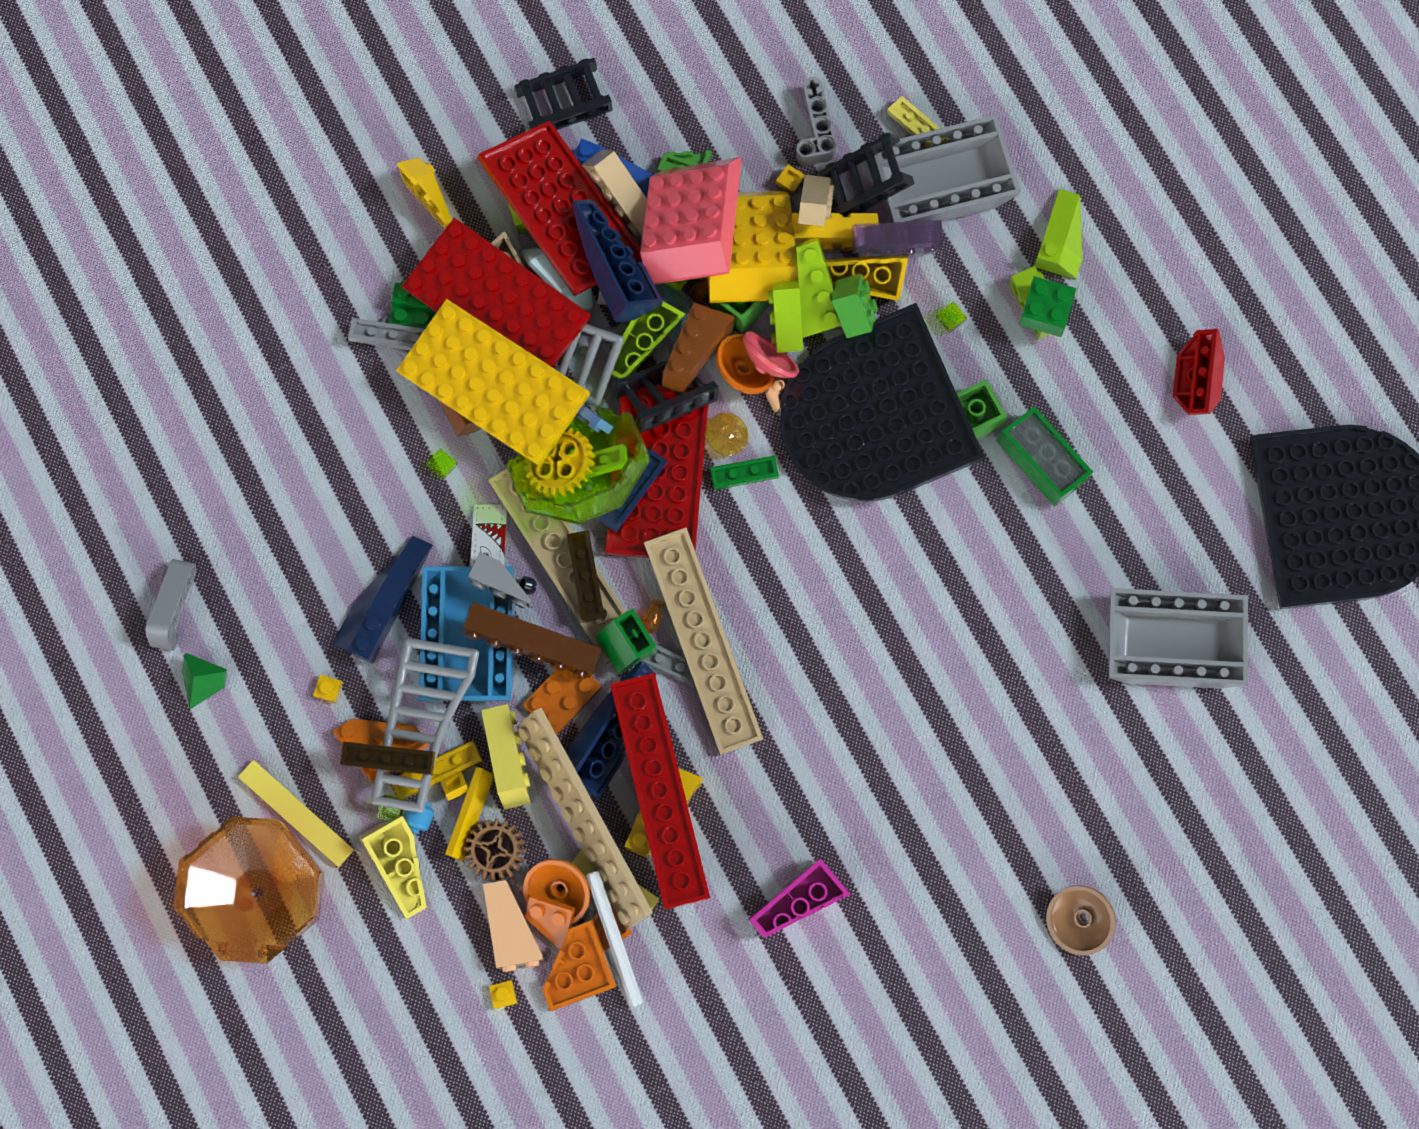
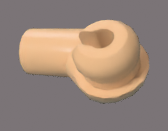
(774, 393)

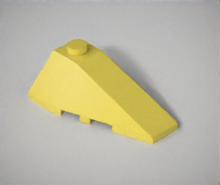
(395, 857)

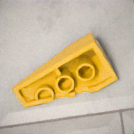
(421, 181)

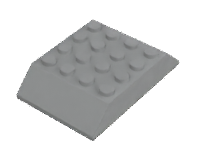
(954, 178)
(1178, 638)

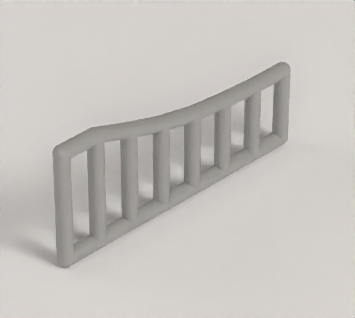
(598, 335)
(443, 718)

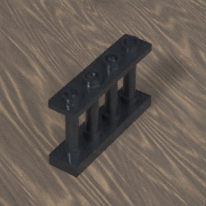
(579, 111)
(881, 190)
(666, 409)

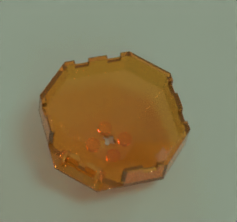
(218, 883)

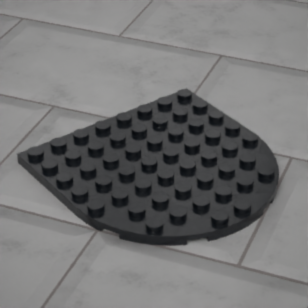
(876, 413)
(1338, 512)

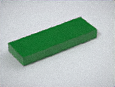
(744, 472)

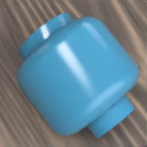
(419, 821)

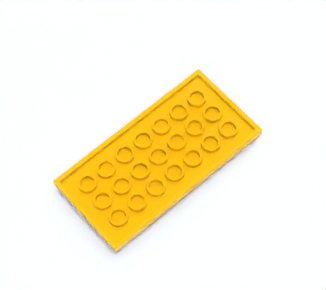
(493, 382)

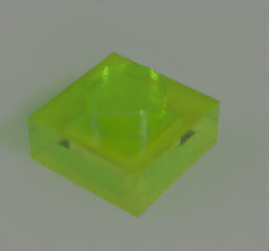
(951, 317)
(441, 464)
(387, 813)

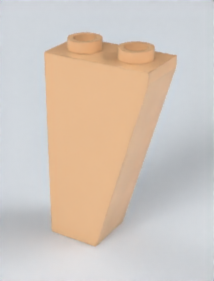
(509, 929)

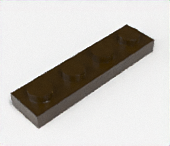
(585, 576)
(387, 758)

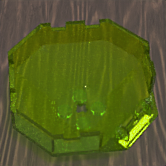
(608, 489)

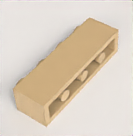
(816, 200)

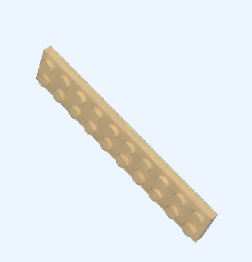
(550, 545)
(703, 641)
(584, 819)

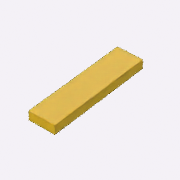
(445, 766)
(469, 813)

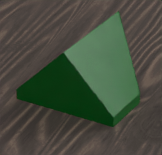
(201, 679)

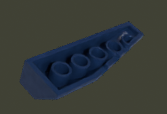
(619, 276)
(381, 602)
(600, 743)

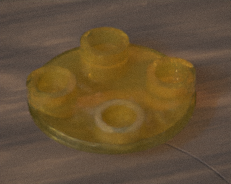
(726, 434)

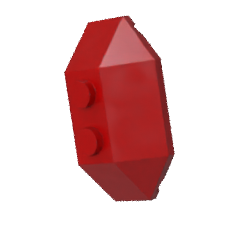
(1200, 373)

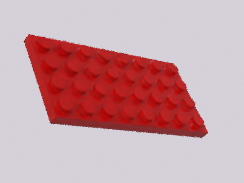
(540, 184)
(497, 292)
(676, 492)

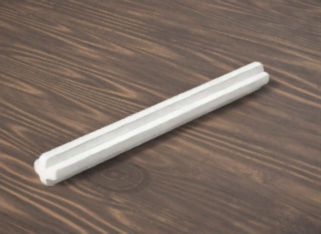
(614, 938)

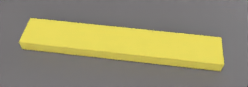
(296, 813)

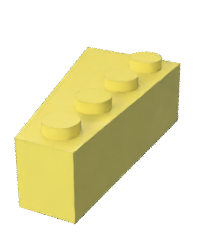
(506, 757)

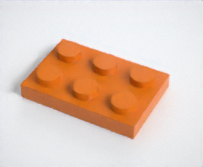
(562, 697)

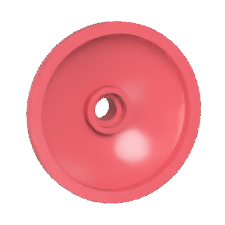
(766, 357)

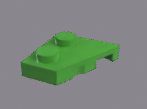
(686, 158)

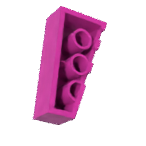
(803, 896)

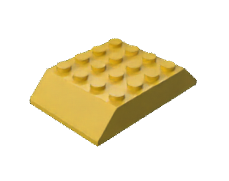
(760, 249)

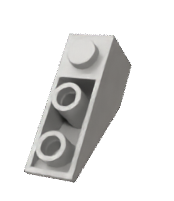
(493, 575)

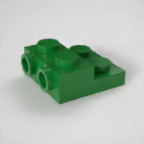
(409, 310)

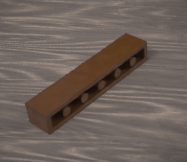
(530, 640)

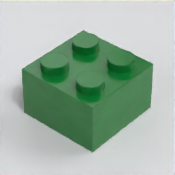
(1047, 306)

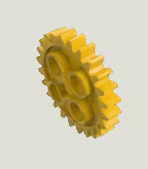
(560, 462)

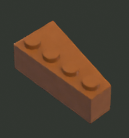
(695, 345)

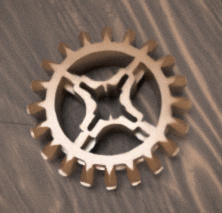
(498, 840)

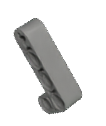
(816, 119)
(162, 622)

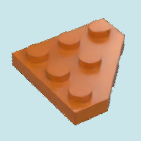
(373, 733)
(579, 968)

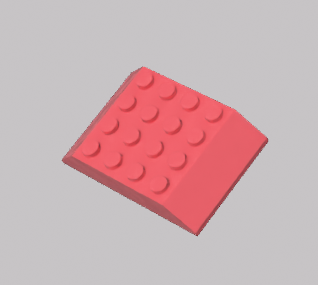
(690, 221)

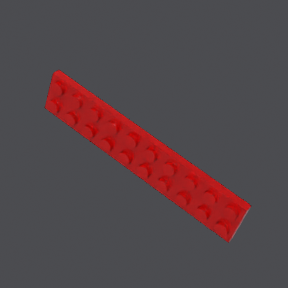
(660, 791)

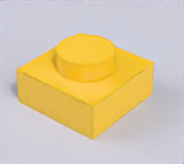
(790, 179)
(328, 688)
(454, 786)
(503, 994)

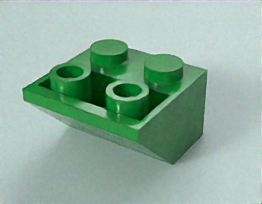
(626, 641)

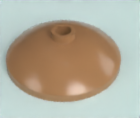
(1071, 930)

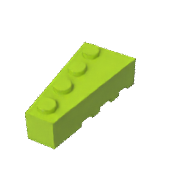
(815, 289)

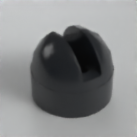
(528, 585)

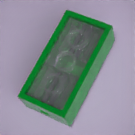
(1044, 456)

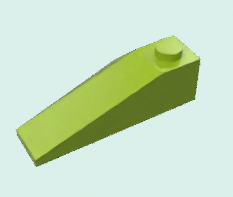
(1062, 239)

